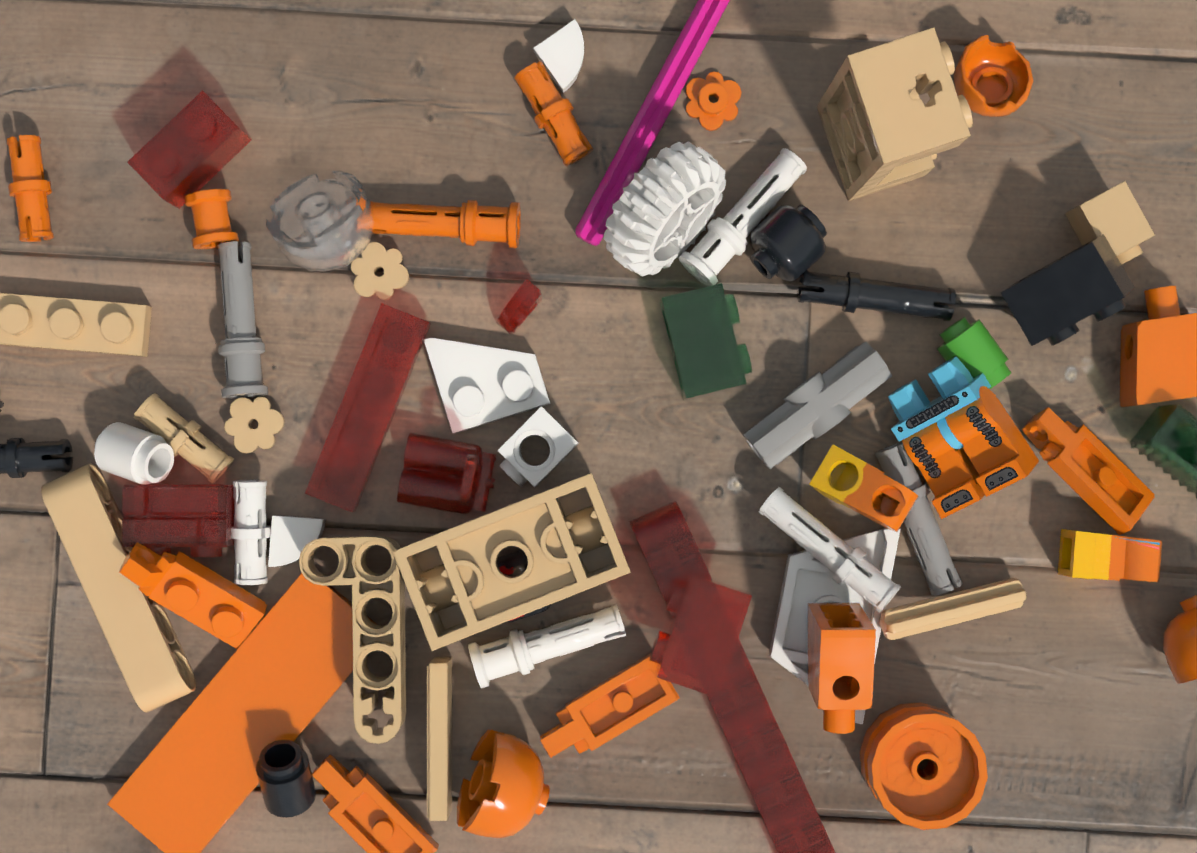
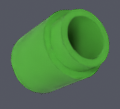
(975, 350)

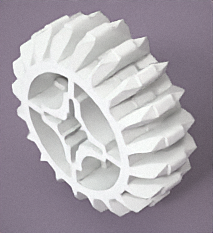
(664, 208)

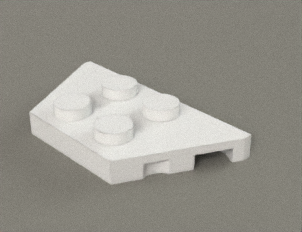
(811, 582)

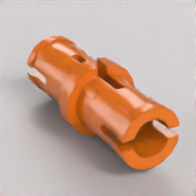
(553, 113)
(30, 188)

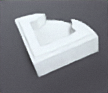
(563, 55)
(290, 536)

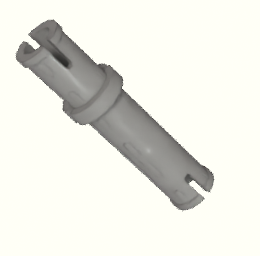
(921, 523)

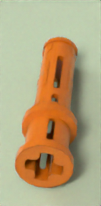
(468, 222)

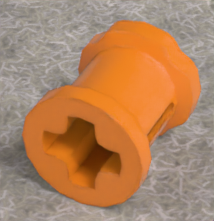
(211, 218)

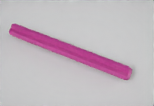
(650, 118)

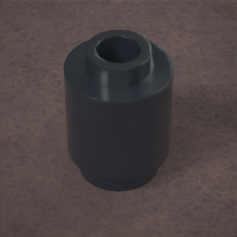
(285, 779)

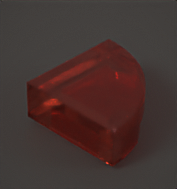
(519, 307)

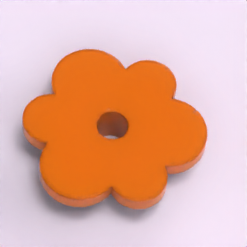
(712, 114)

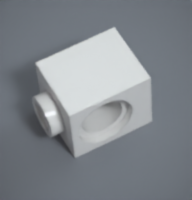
(542, 425)

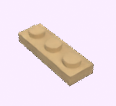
(74, 324)

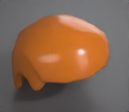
(993, 77)

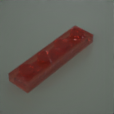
(368, 408)

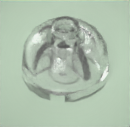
(322, 221)

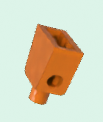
(1159, 352)
(840, 662)

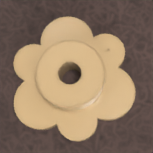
(376, 258)
(243, 413)

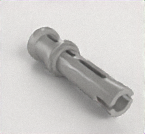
(241, 345)

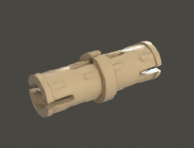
(183, 438)

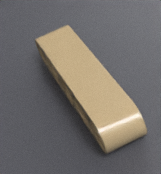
(131, 622)

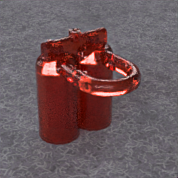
(445, 474)

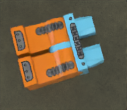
(961, 438)

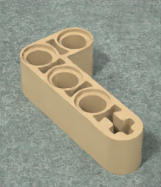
(366, 635)

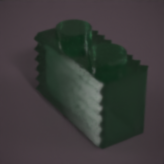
(1171, 442)

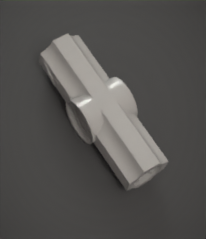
(817, 405)

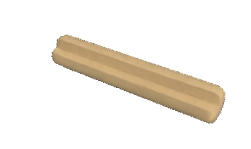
(952, 608)

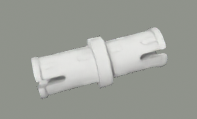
(250, 532)

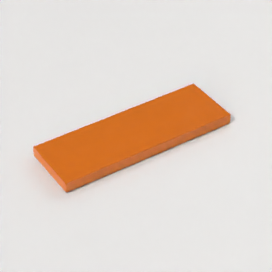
(258, 697)

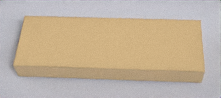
(439, 739)

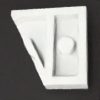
(484, 382)

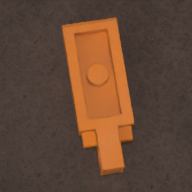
(1090, 469)
(195, 593)
(610, 709)
(370, 811)

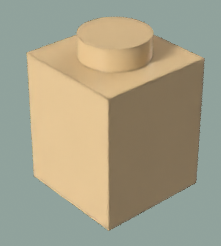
(1115, 216)

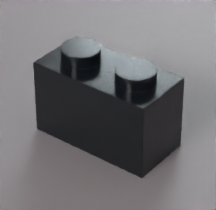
(1068, 291)

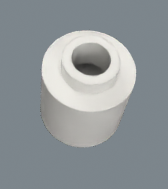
(133, 454)

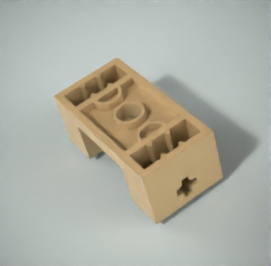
(881, 124)
(457, 575)

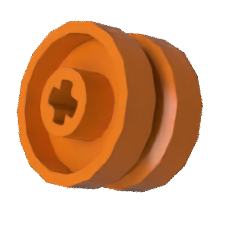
(945, 787)

